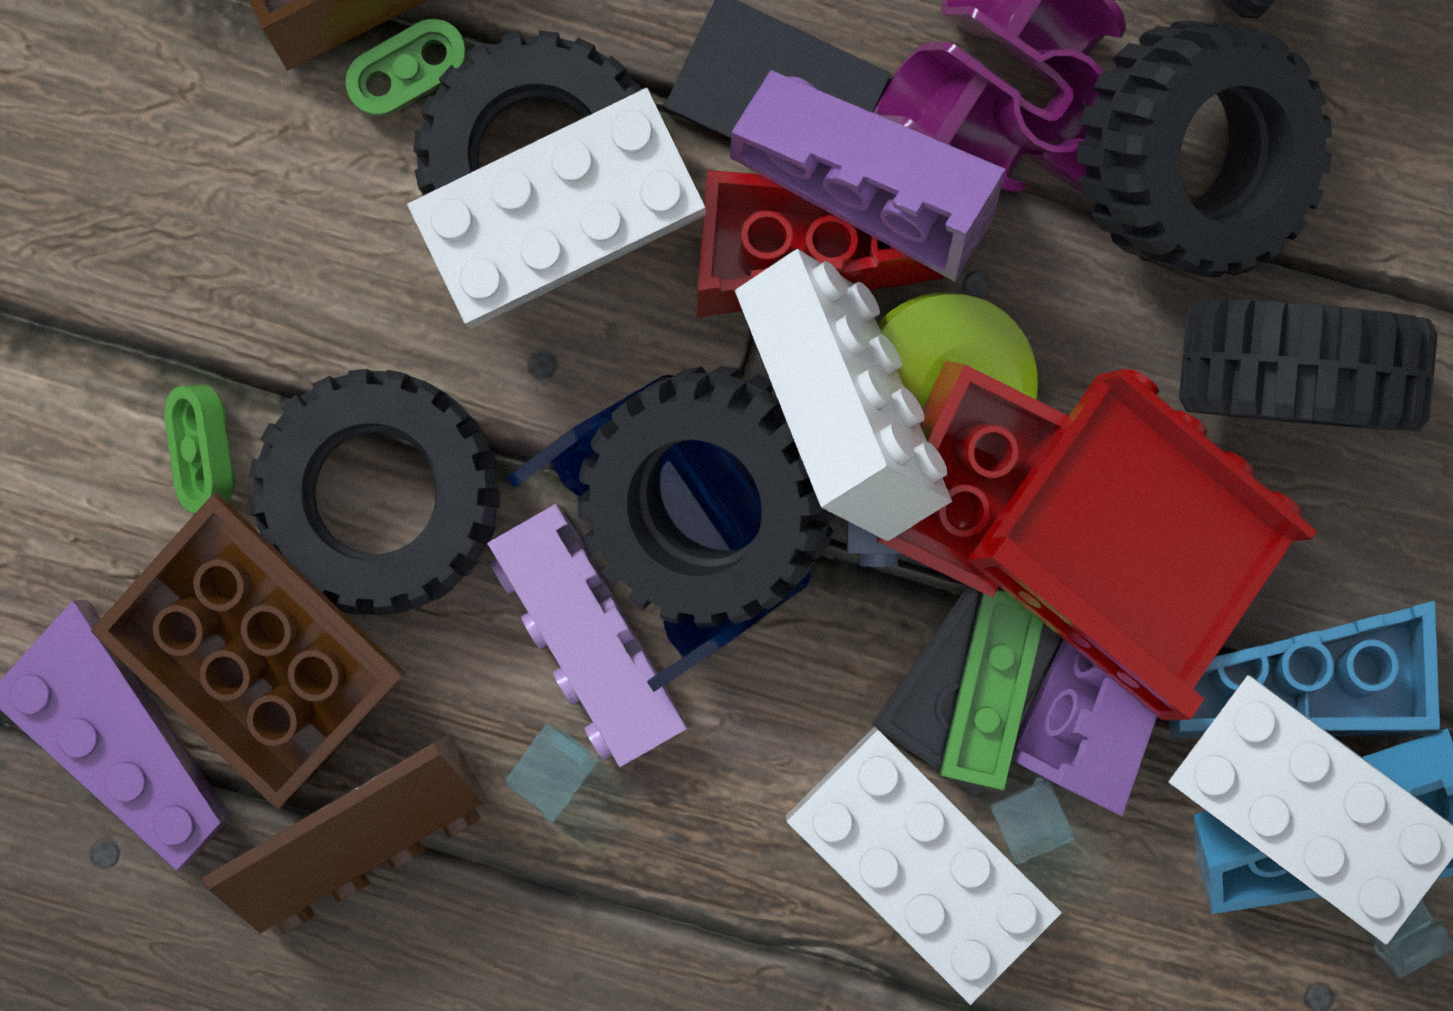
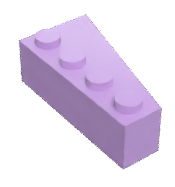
(587, 635)

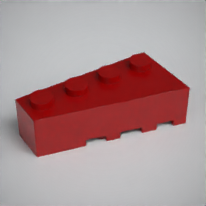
(758, 223)

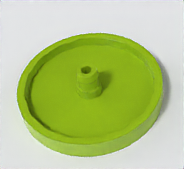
(961, 331)

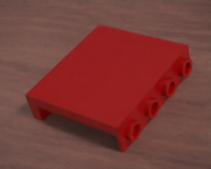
(1140, 541)

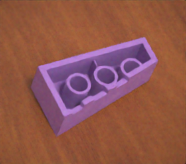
(869, 171)
(1084, 731)
(111, 736)

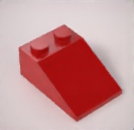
(988, 446)

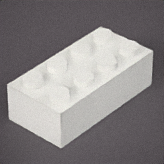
(557, 209)
(844, 395)
(1317, 809)
(922, 865)

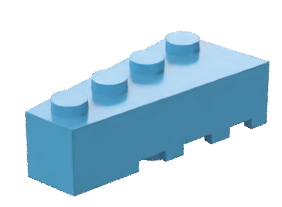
(1346, 679)
(1244, 877)

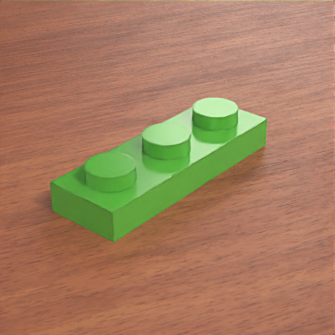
(992, 692)

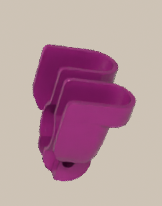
(972, 109)

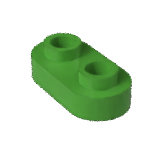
(404, 63)
(198, 445)

